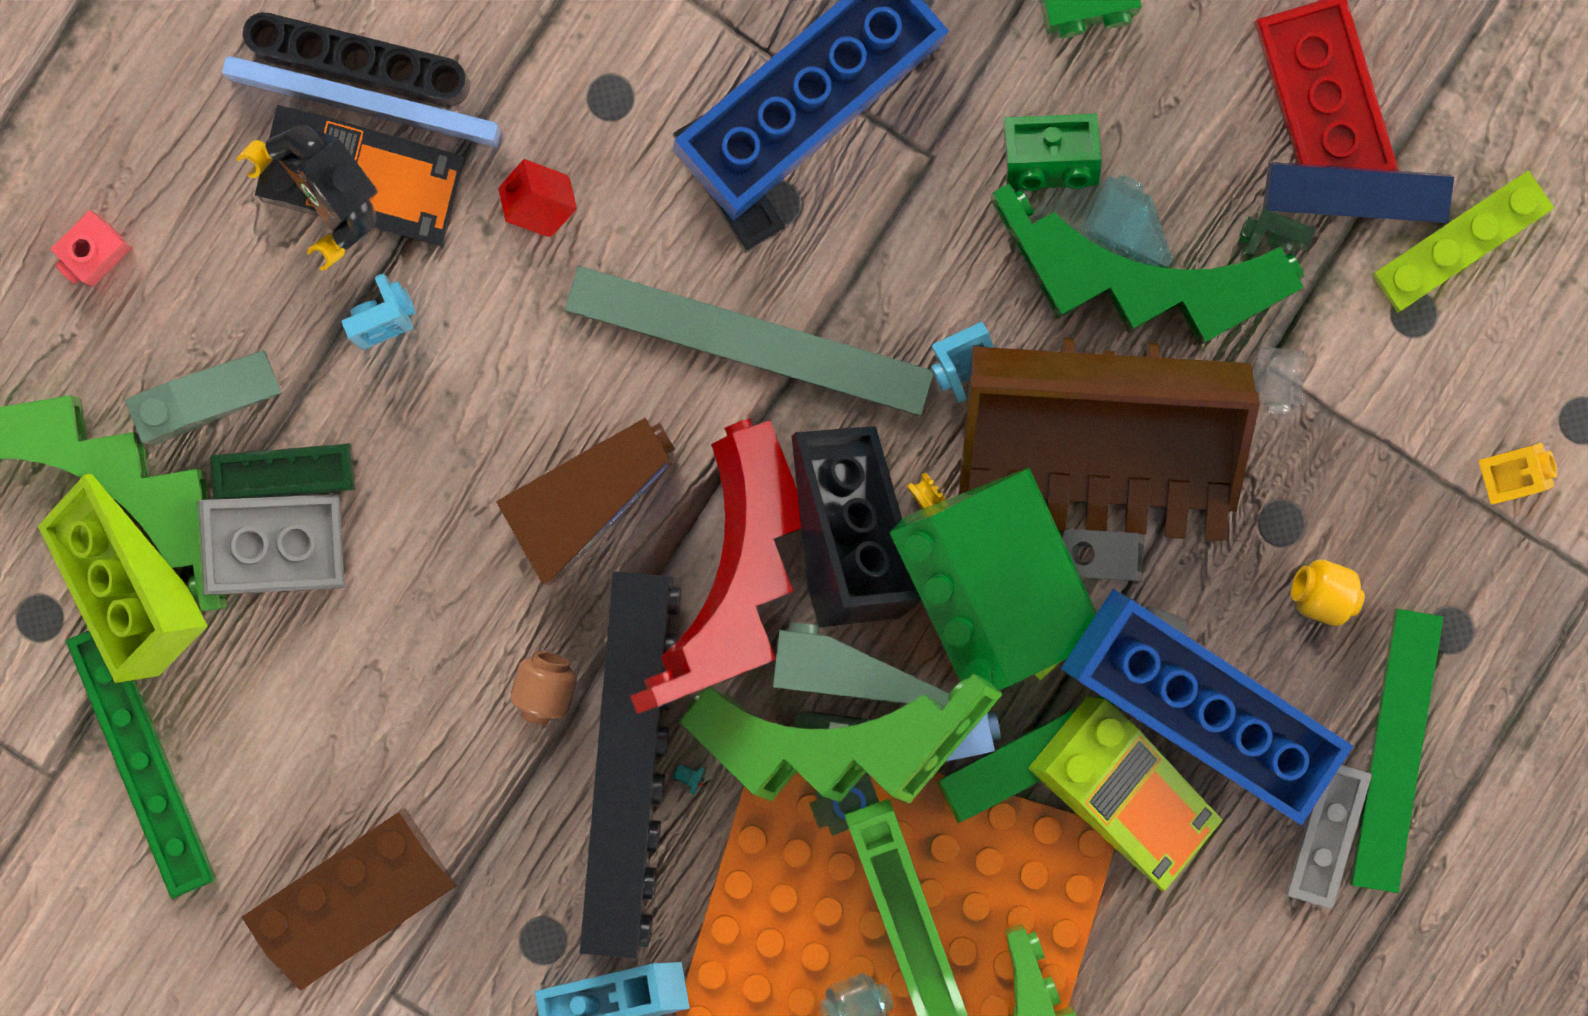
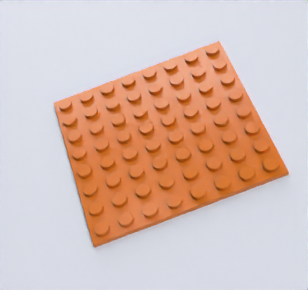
(801, 914)

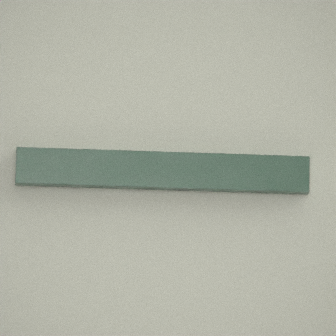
(749, 340)

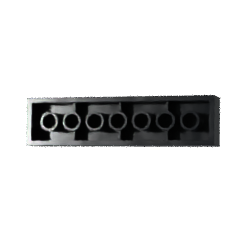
(627, 769)

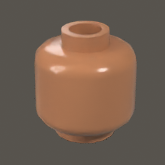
(543, 687)

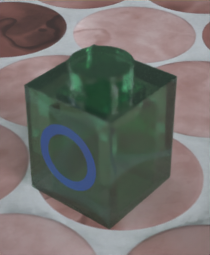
(831, 813)

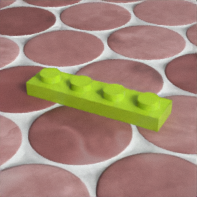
(1463, 241)

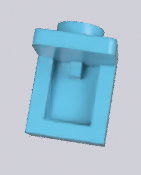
(955, 358)

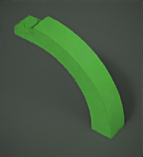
(904, 911)

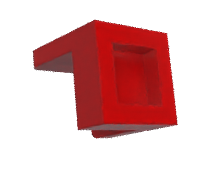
(537, 198)

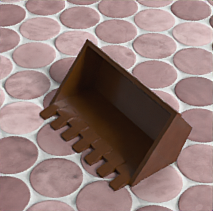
(1112, 432)

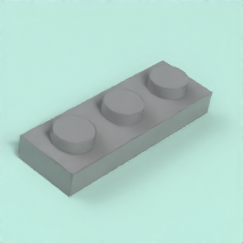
(1328, 839)

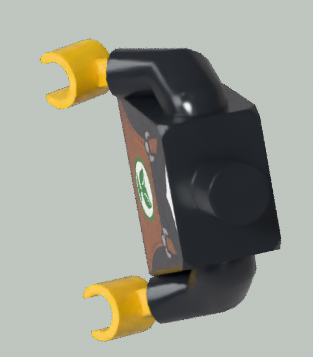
(327, 179)

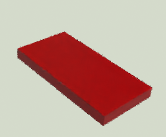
(1325, 87)

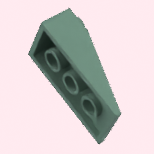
(830, 667)

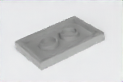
(270, 544)

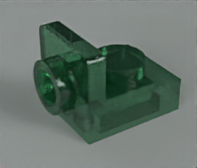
(1280, 230)

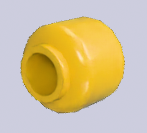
(1327, 592)

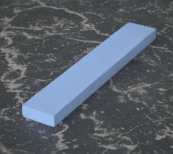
(362, 101)

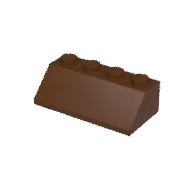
(349, 900)

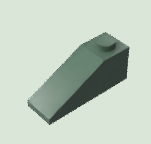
(202, 398)

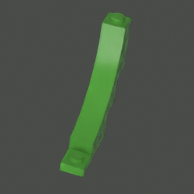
(163, 504)
(895, 750)

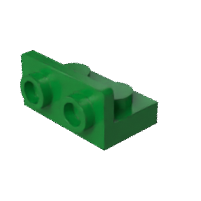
(1052, 151)

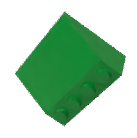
(996, 580)

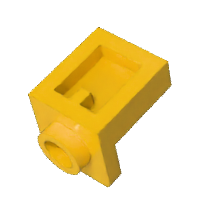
(1518, 473)

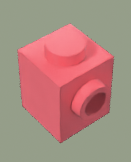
(89, 250)

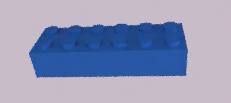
(805, 96)
(1206, 706)

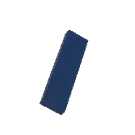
(1358, 192)

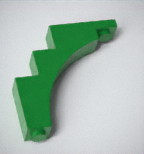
(1077, 271)

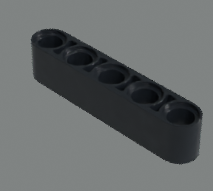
(340, 44)

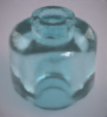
(857, 997)

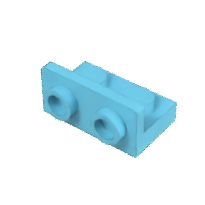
(377, 323)

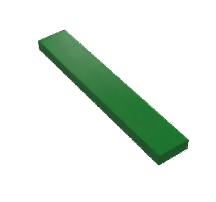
(1396, 750)
(144, 771)

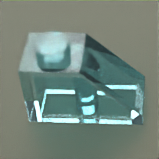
(1128, 222)

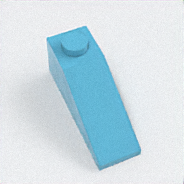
(632, 992)

